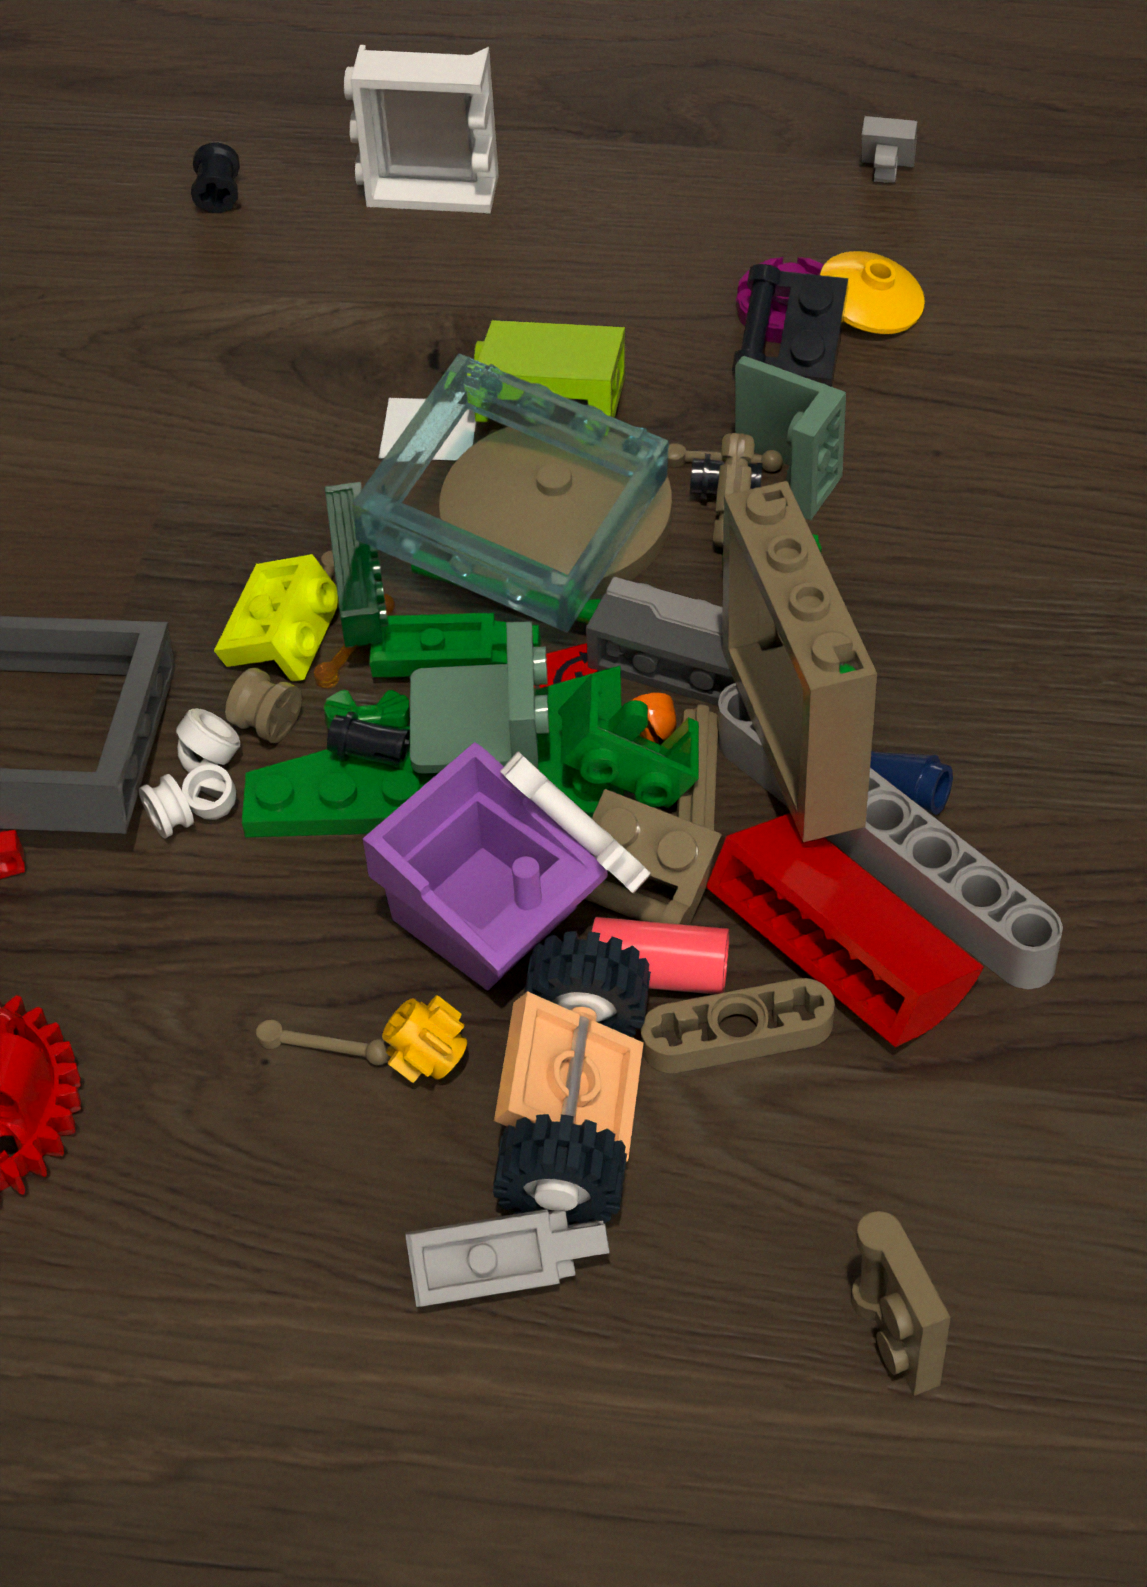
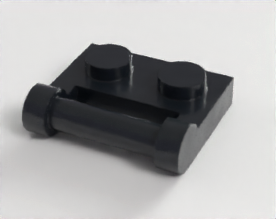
(810, 325)

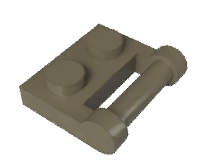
(668, 847)
(901, 1301)

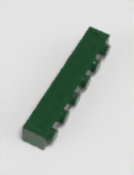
(356, 571)

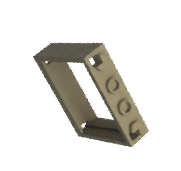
(802, 708)

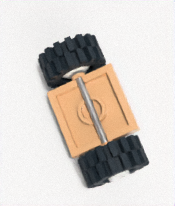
(571, 1079)

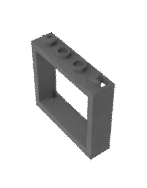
(107, 797)

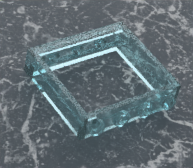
(474, 561)

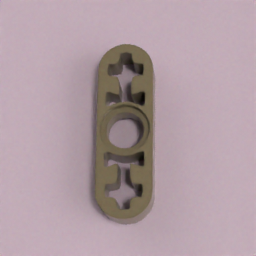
(754, 1002)

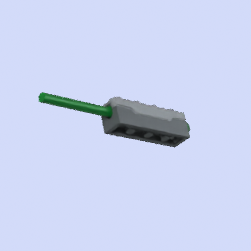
(655, 638)

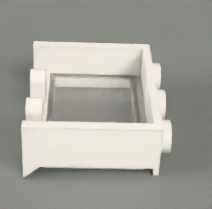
(424, 130)

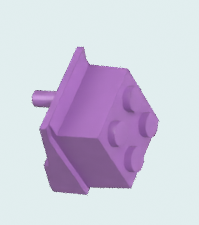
(478, 868)

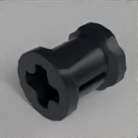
(215, 184)

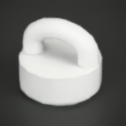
(207, 737)

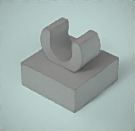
(888, 145)

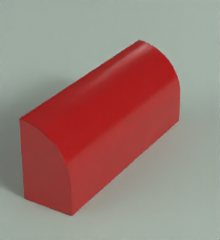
(843, 928)

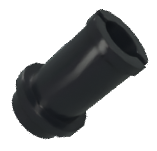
(706, 476)
(368, 741)

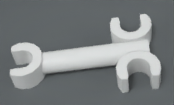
(575, 822)

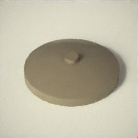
(547, 504)

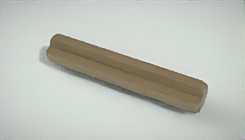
(699, 800)

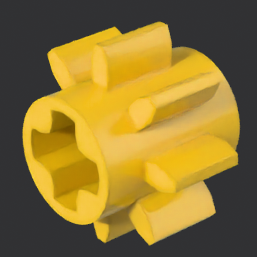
(424, 1039)

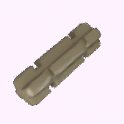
(733, 475)

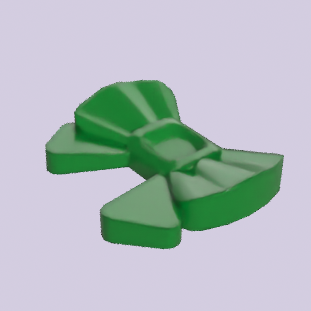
(391, 709)

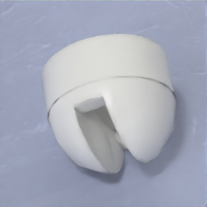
(214, 782)

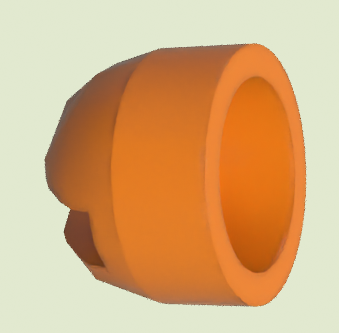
(660, 716)

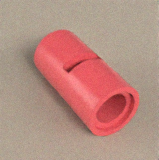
(677, 954)

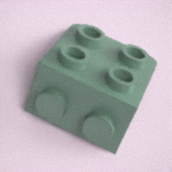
(480, 705)

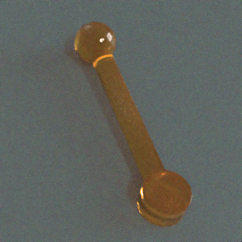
(327, 673)

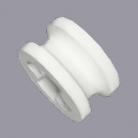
(166, 806)

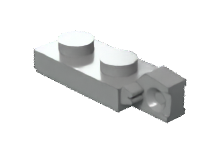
(499, 1255)

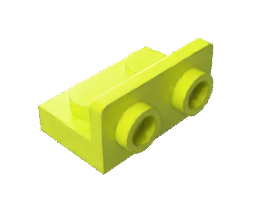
(280, 616)

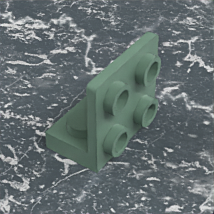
(799, 421)

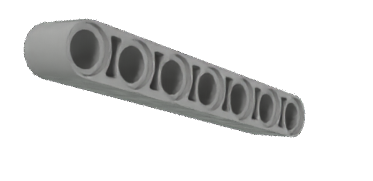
(925, 866)

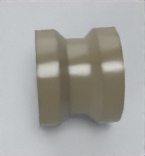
(263, 705)

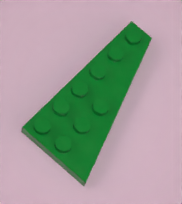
(354, 796)

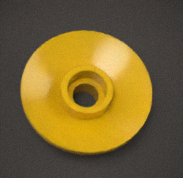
(880, 292)

